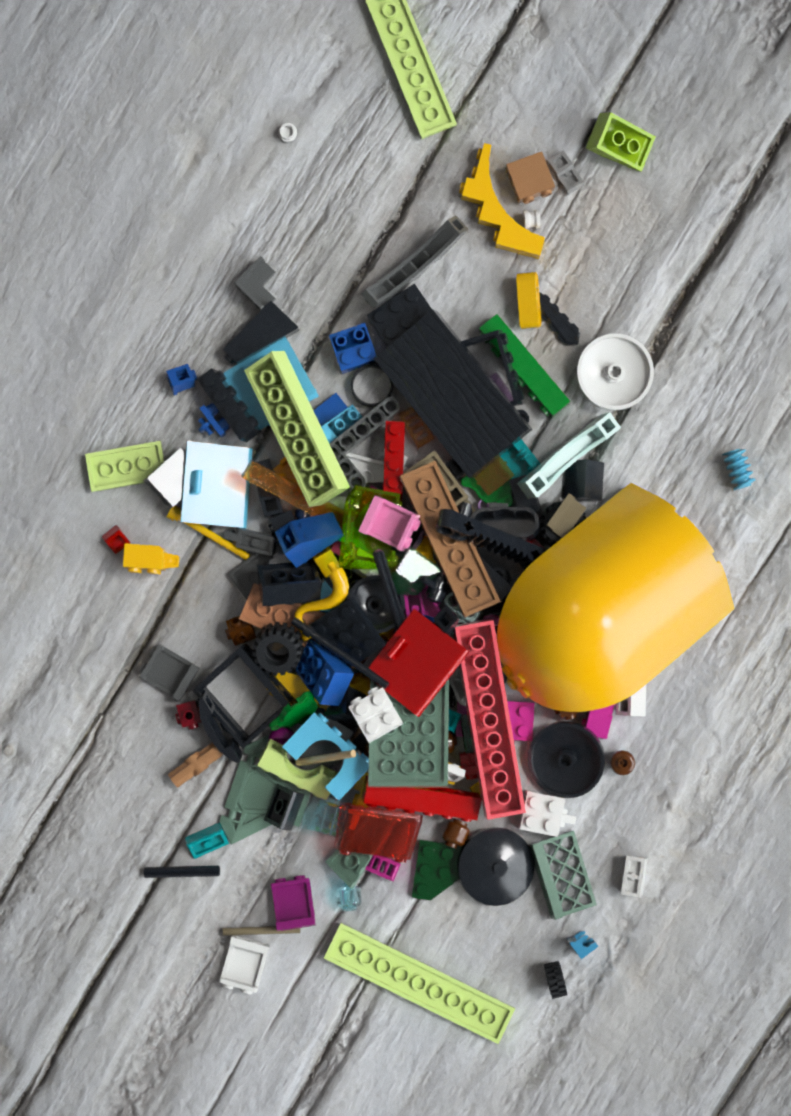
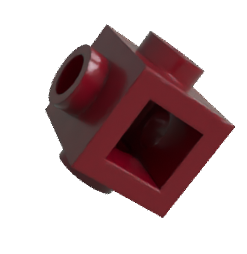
(183, 710)

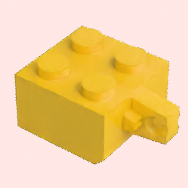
(148, 558)

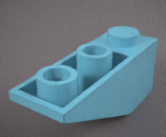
(341, 423)

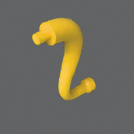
(338, 595)

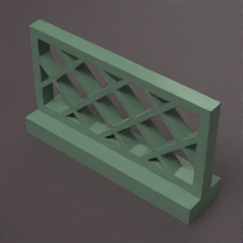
(548, 883)

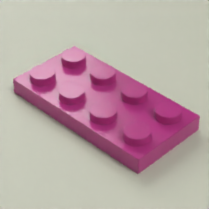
(520, 716)

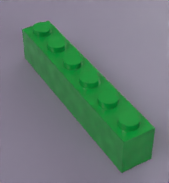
(529, 371)

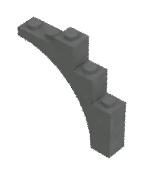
(416, 263)

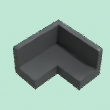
(252, 283)

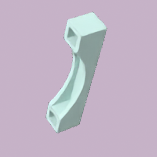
(548, 471)

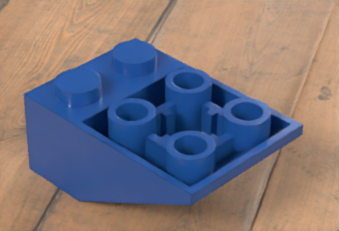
(308, 537)
(324, 674)

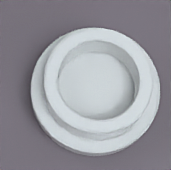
(287, 132)

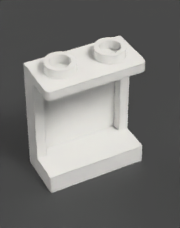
(244, 964)

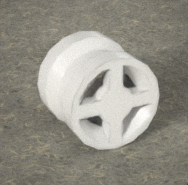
(532, 219)

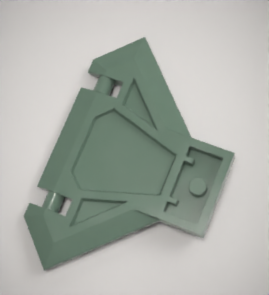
(252, 796)

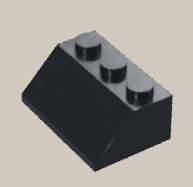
(287, 584)

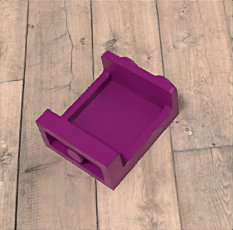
(293, 903)

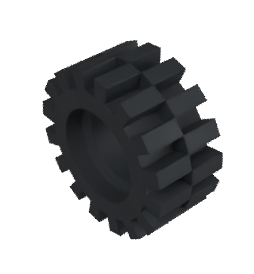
(555, 979)

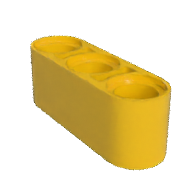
(528, 300)

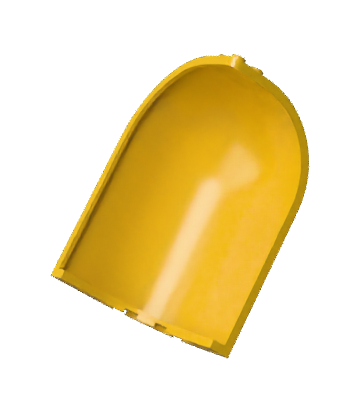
(610, 605)

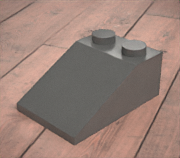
(325, 746)

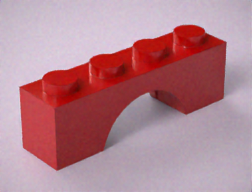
(393, 457)

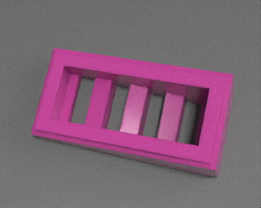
(391, 877)

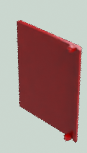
(418, 662)

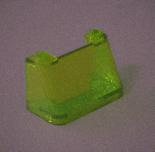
(356, 547)

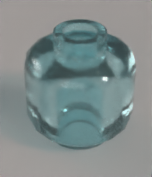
(348, 898)

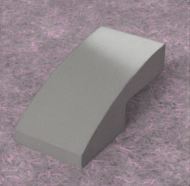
(565, 172)

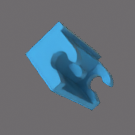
(581, 945)

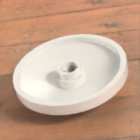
(615, 372)

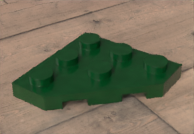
(434, 869)

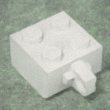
(544, 814)

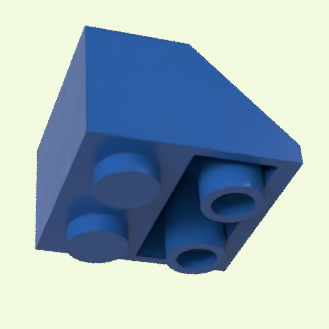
(353, 348)

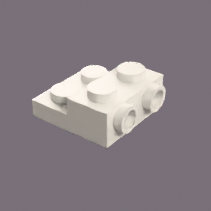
(375, 714)

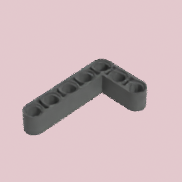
(356, 439)

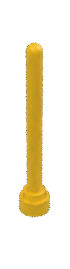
(175, 514)

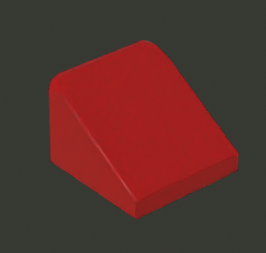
(115, 539)

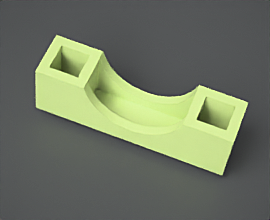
(275, 760)

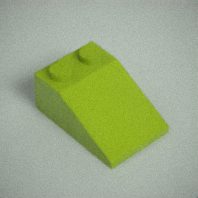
(620, 141)

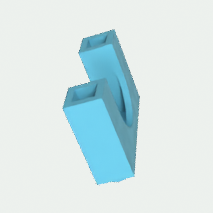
(317, 729)

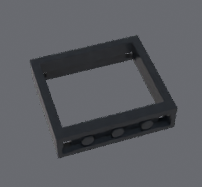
(507, 361)
(270, 681)

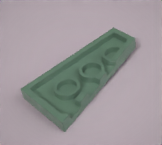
(349, 867)

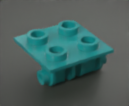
(520, 459)

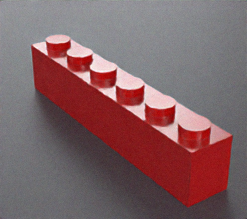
(430, 801)

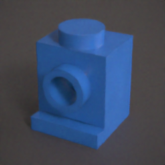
(181, 378)

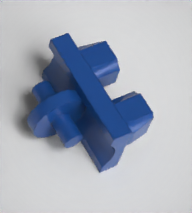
(220, 426)

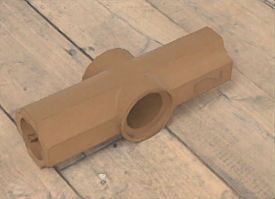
(195, 765)

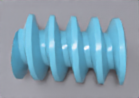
(739, 468)

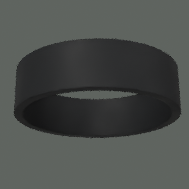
(352, 381)

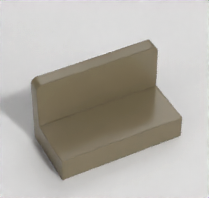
(566, 516)

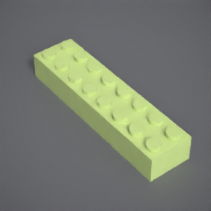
(296, 428)

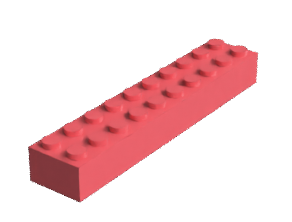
(489, 720)

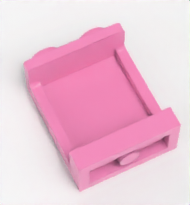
(390, 523)

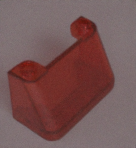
(377, 831)

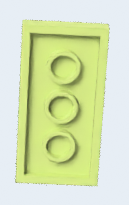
(123, 465)

